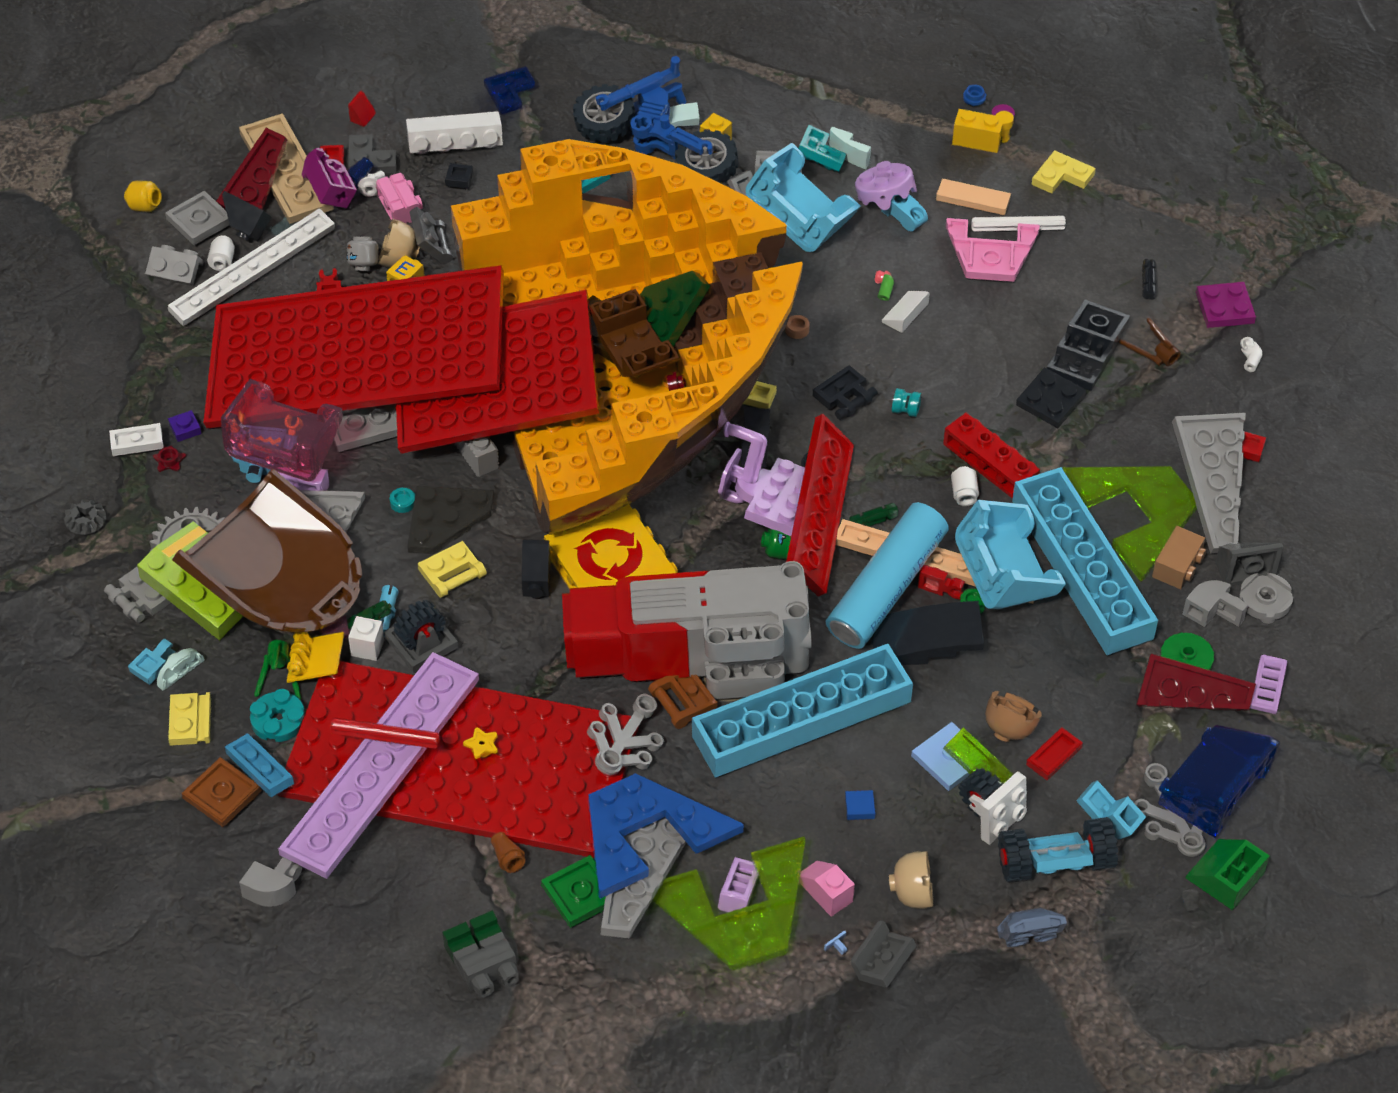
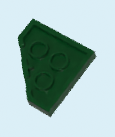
(673, 303)

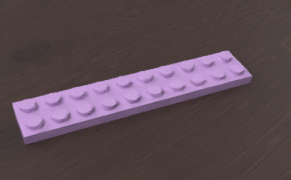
(376, 768)

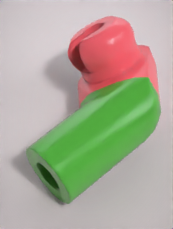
(887, 282)

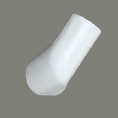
(1252, 352)

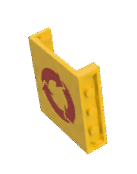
(607, 550)

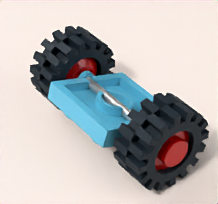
(1058, 851)

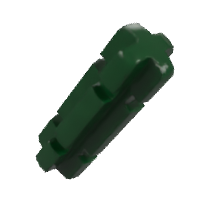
(876, 515)
(374, 612)

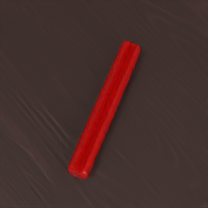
(384, 733)

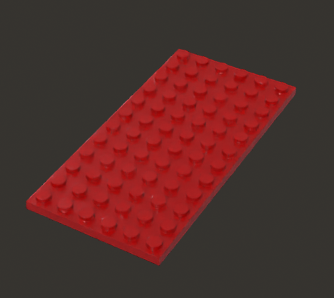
(362, 343)
(527, 789)

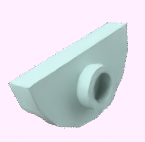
(177, 666)

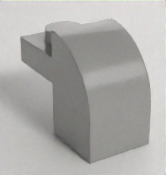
(1212, 599)
(269, 885)

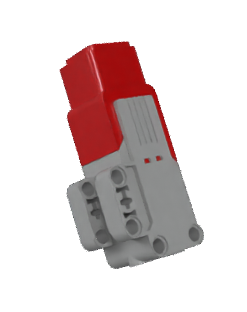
(719, 624)

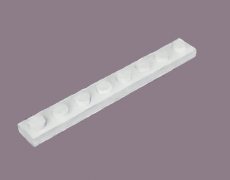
(251, 267)

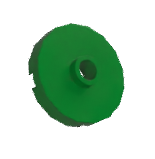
(1198, 648)

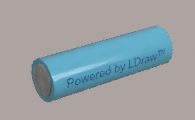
(887, 575)

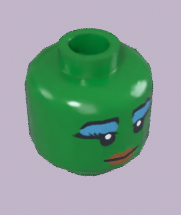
(775, 544)

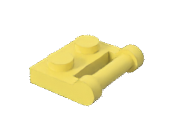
(449, 563)

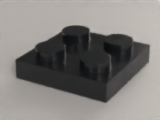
(1051, 397)

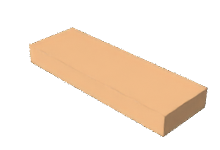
(973, 196)

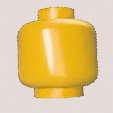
(142, 196)

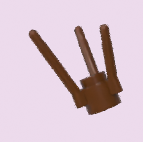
(1165, 350)

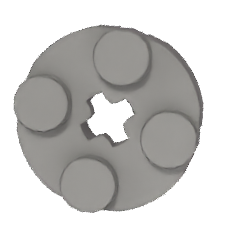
(1266, 609)

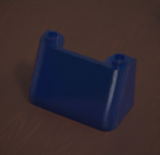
(1217, 776)

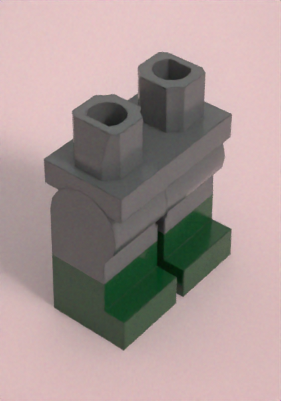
(481, 953)

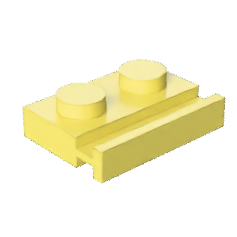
(189, 718)

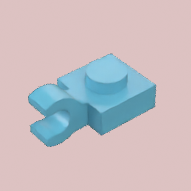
(149, 663)

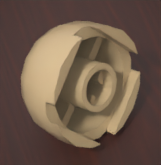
(398, 243)
(912, 880)

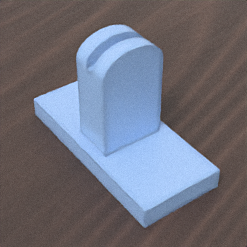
(837, 943)

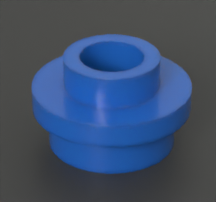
(974, 95)

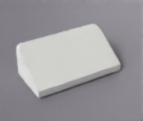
(906, 310)

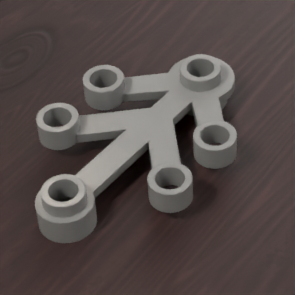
(642, 708)
(1184, 834)

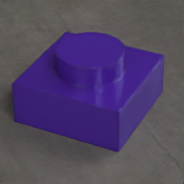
(184, 426)

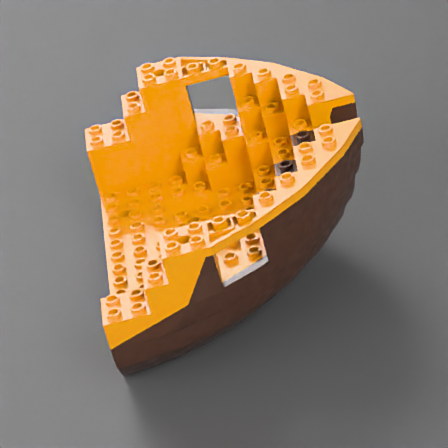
(575, 241)

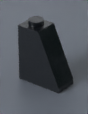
(759, 421)

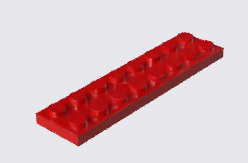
(820, 503)

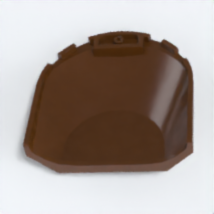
(278, 560)

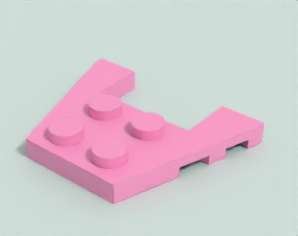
(988, 257)

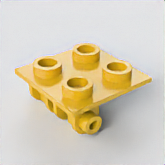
(314, 656)

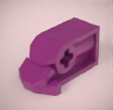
(328, 179)

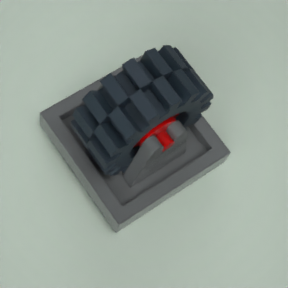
(419, 634)

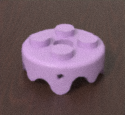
(885, 180)

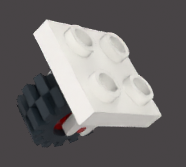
(995, 802)

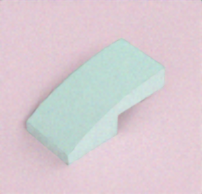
(684, 115)
(855, 152)

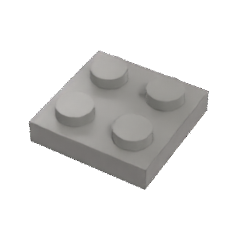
(198, 217)

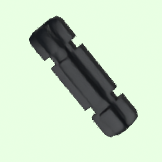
(1149, 279)

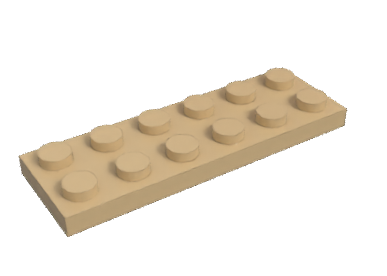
(288, 187)

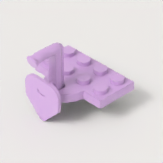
(770, 493)

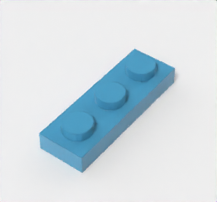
(259, 765)

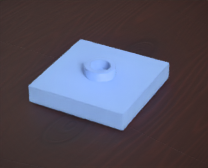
(937, 761)

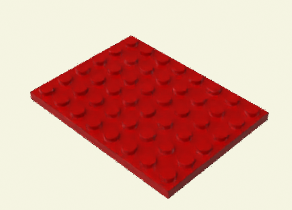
(543, 379)

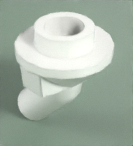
(367, 185)

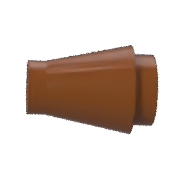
(508, 853)

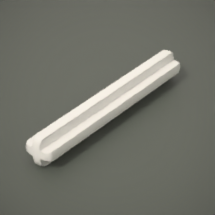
(1011, 223)

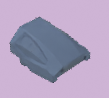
(1034, 922)

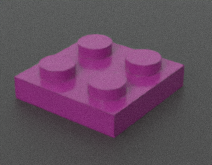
(1225, 304)

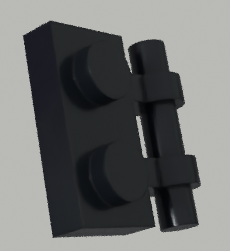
(841, 386)

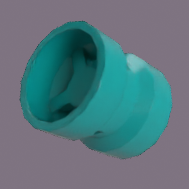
(901, 399)

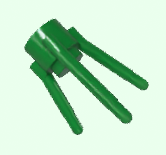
(276, 657)

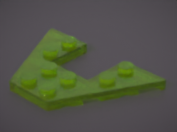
(1157, 493)
(749, 932)

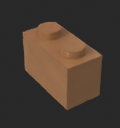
(1179, 557)

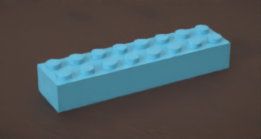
(1086, 562)
(801, 710)

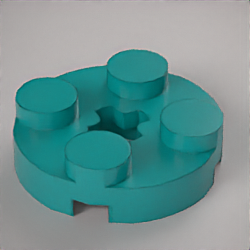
(272, 703)

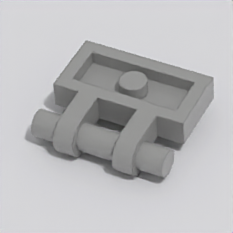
(145, 596)

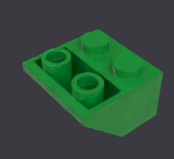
(1229, 870)

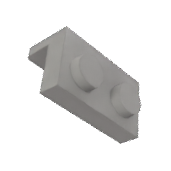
(173, 265)

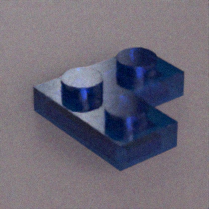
(505, 86)

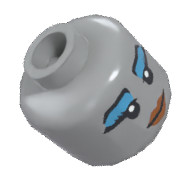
(362, 253)

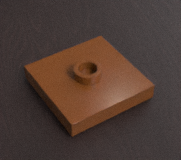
(221, 792)

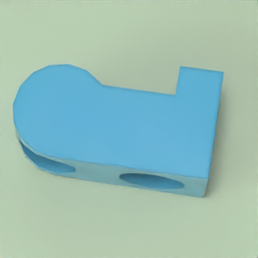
(907, 211)

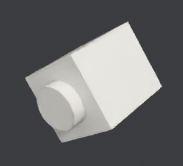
(366, 638)

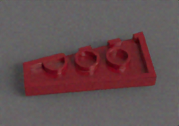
(257, 171)
(1182, 685)

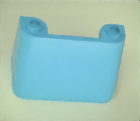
(797, 201)
(1000, 557)

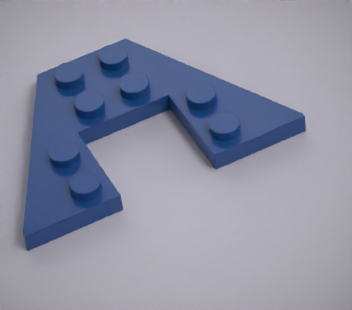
(635, 804)

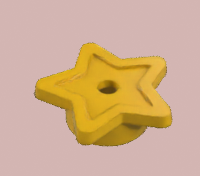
(478, 749)

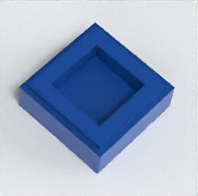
(860, 805)

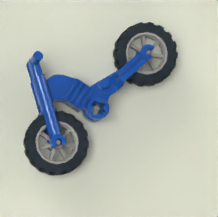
(652, 116)

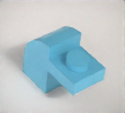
(1101, 804)

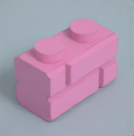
(398, 197)

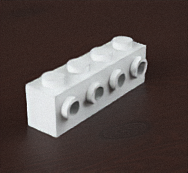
(454, 132)

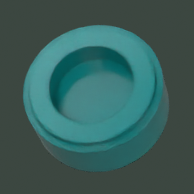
(402, 500)

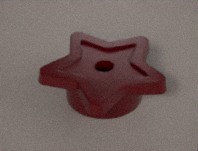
(169, 453)

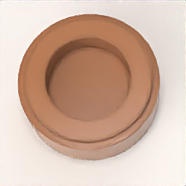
(797, 327)

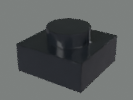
(459, 175)

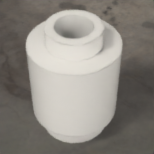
(221, 253)
(965, 486)

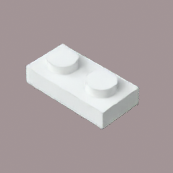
(136, 439)

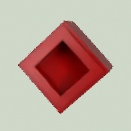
(361, 109)

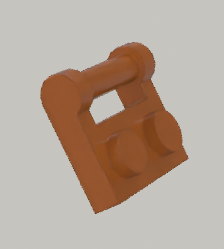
(691, 694)

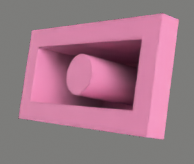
(828, 886)

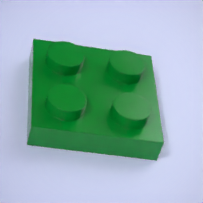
(575, 891)

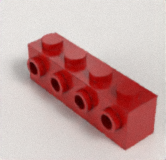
(988, 453)

